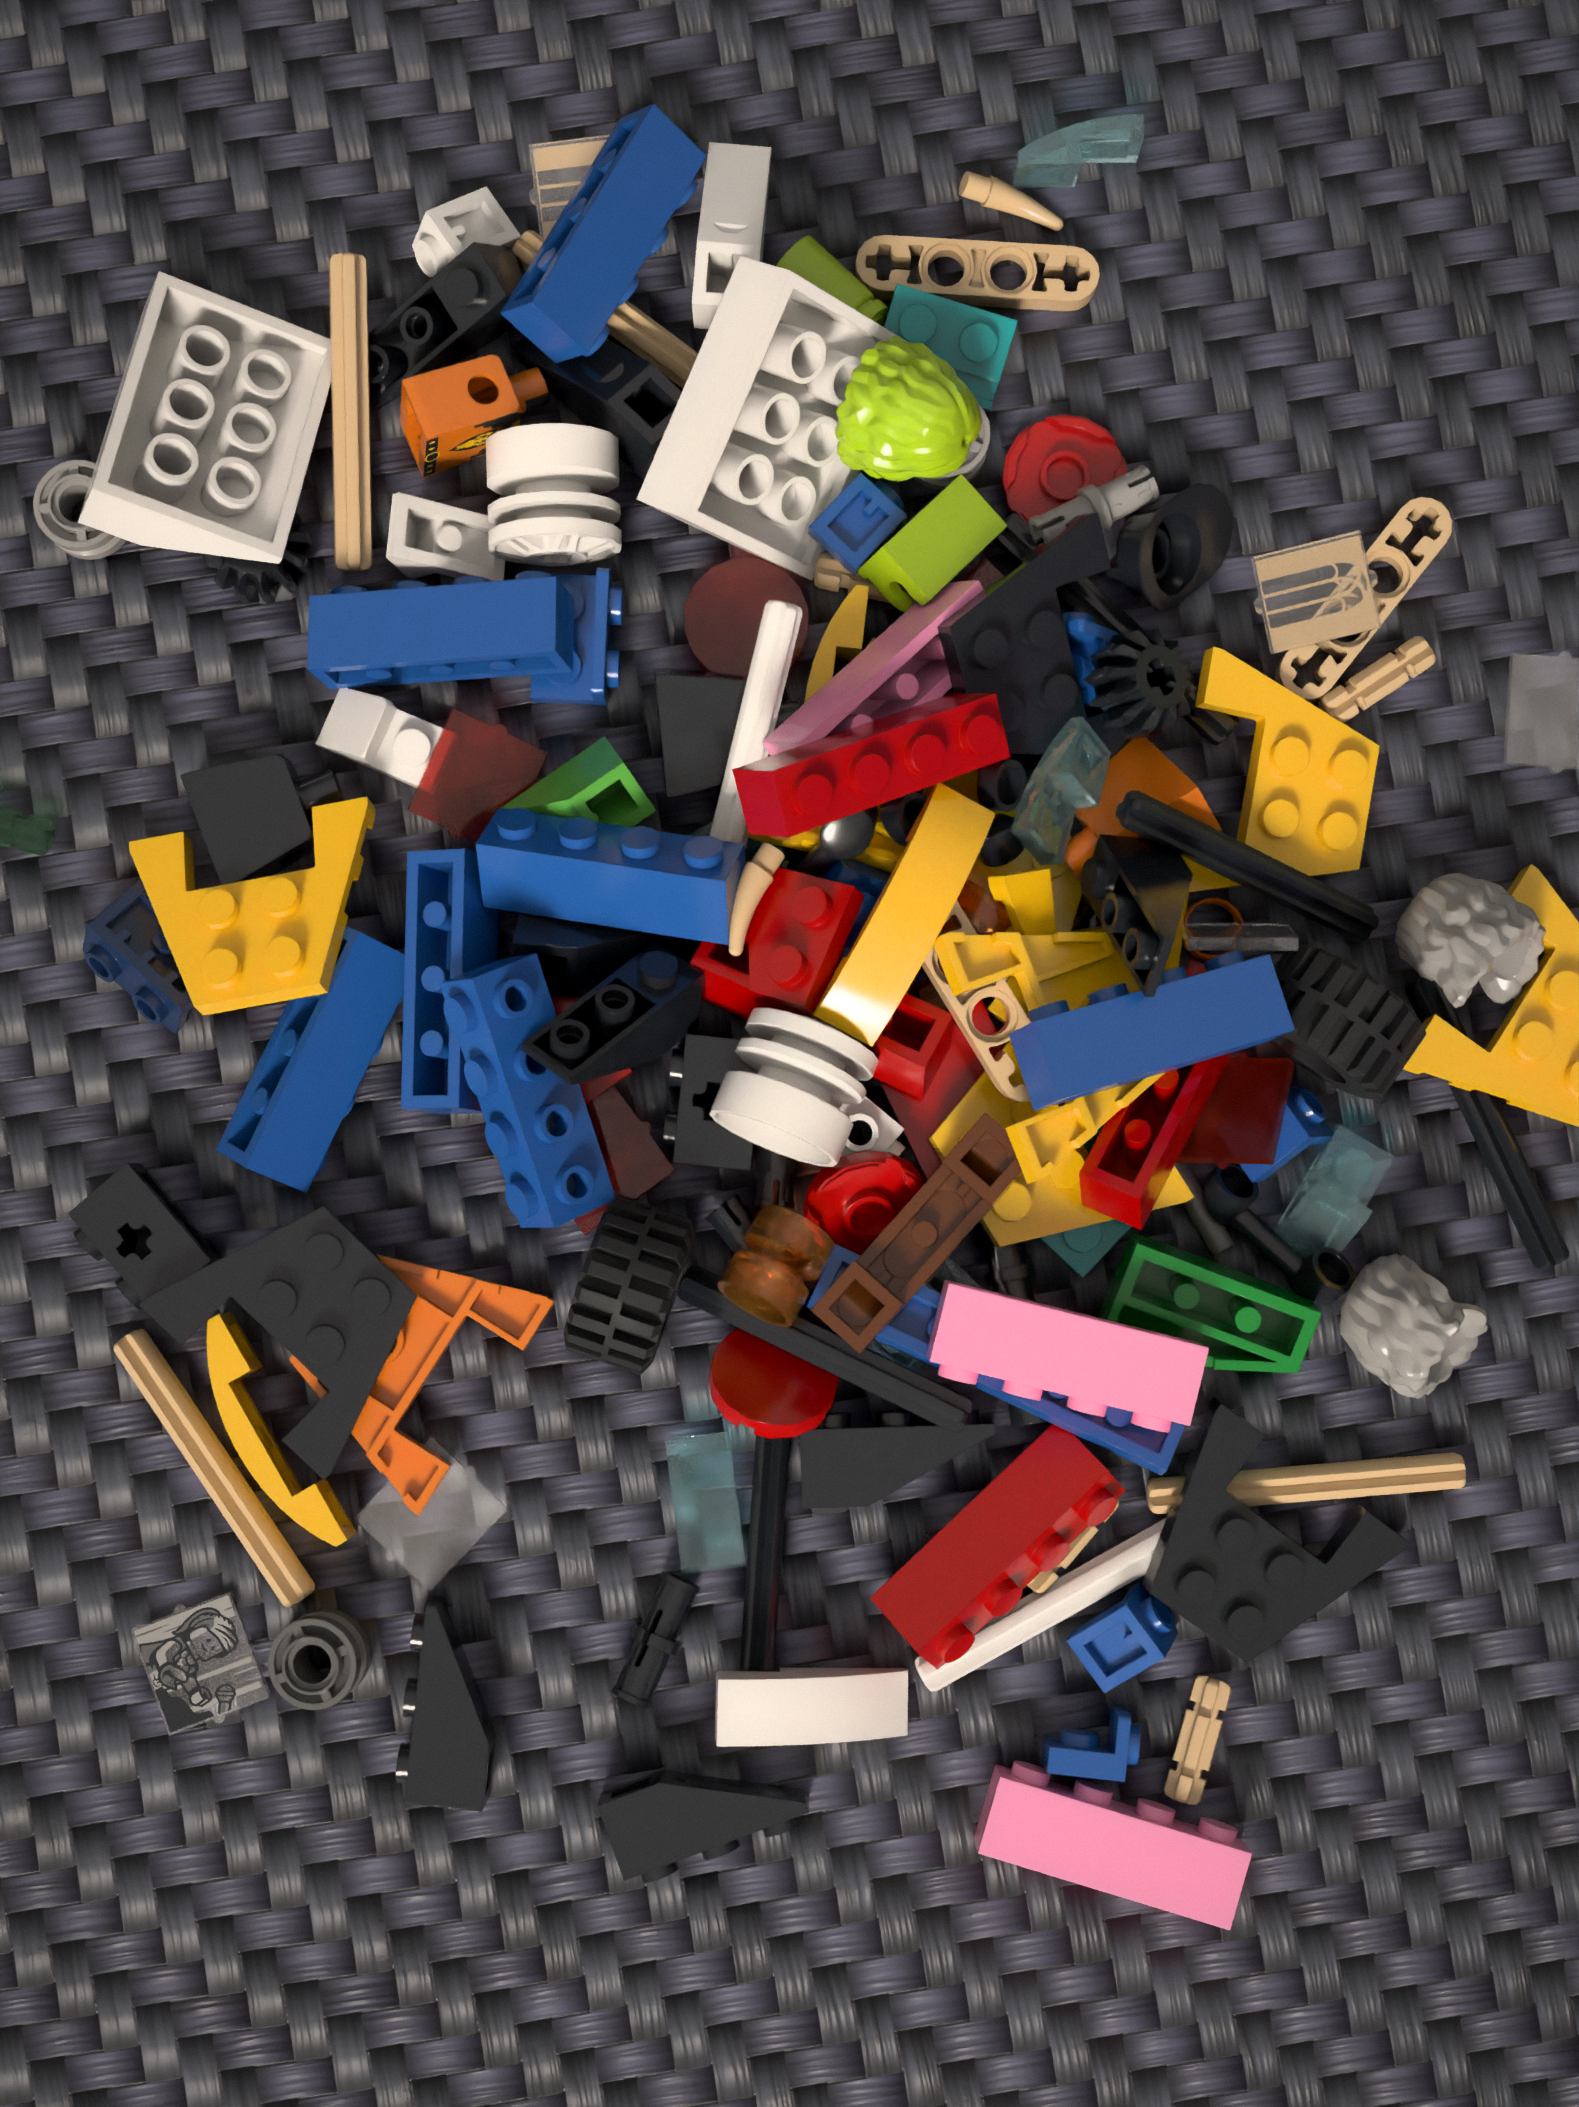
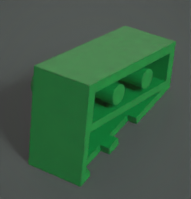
(1195, 1299)

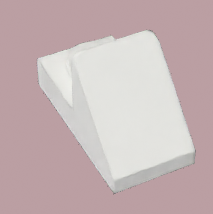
(439, 539)
(378, 735)

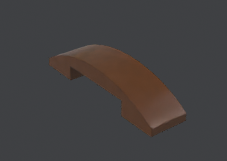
(921, 1235)

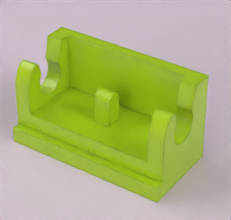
(933, 546)

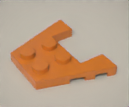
(432, 1323)

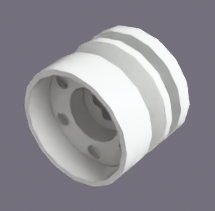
(553, 494)
(798, 1075)

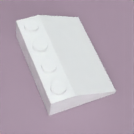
(758, 417)
(209, 427)

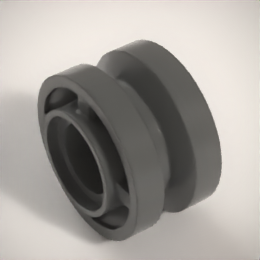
(296, 1676)

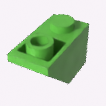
(591, 787)

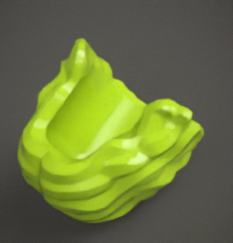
(906, 414)

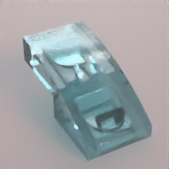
(1058, 156)
(1063, 781)
(705, 1502)

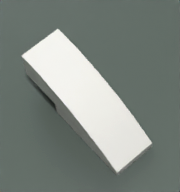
(810, 1706)

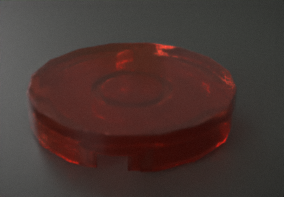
(728, 610)

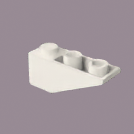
(729, 221)

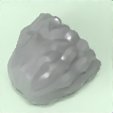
(1470, 933)
(1407, 1325)

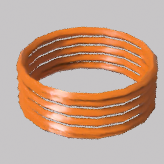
(1217, 901)

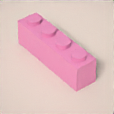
(889, 676)
(1066, 1354)
(1113, 1845)

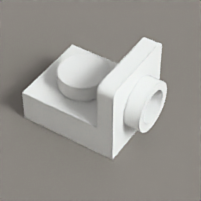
(456, 225)

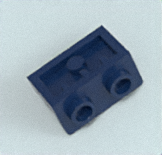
(131, 949)

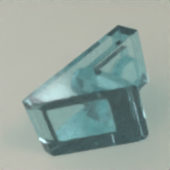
(1334, 1193)

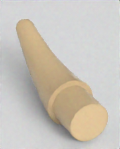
(1003, 197)
(751, 887)

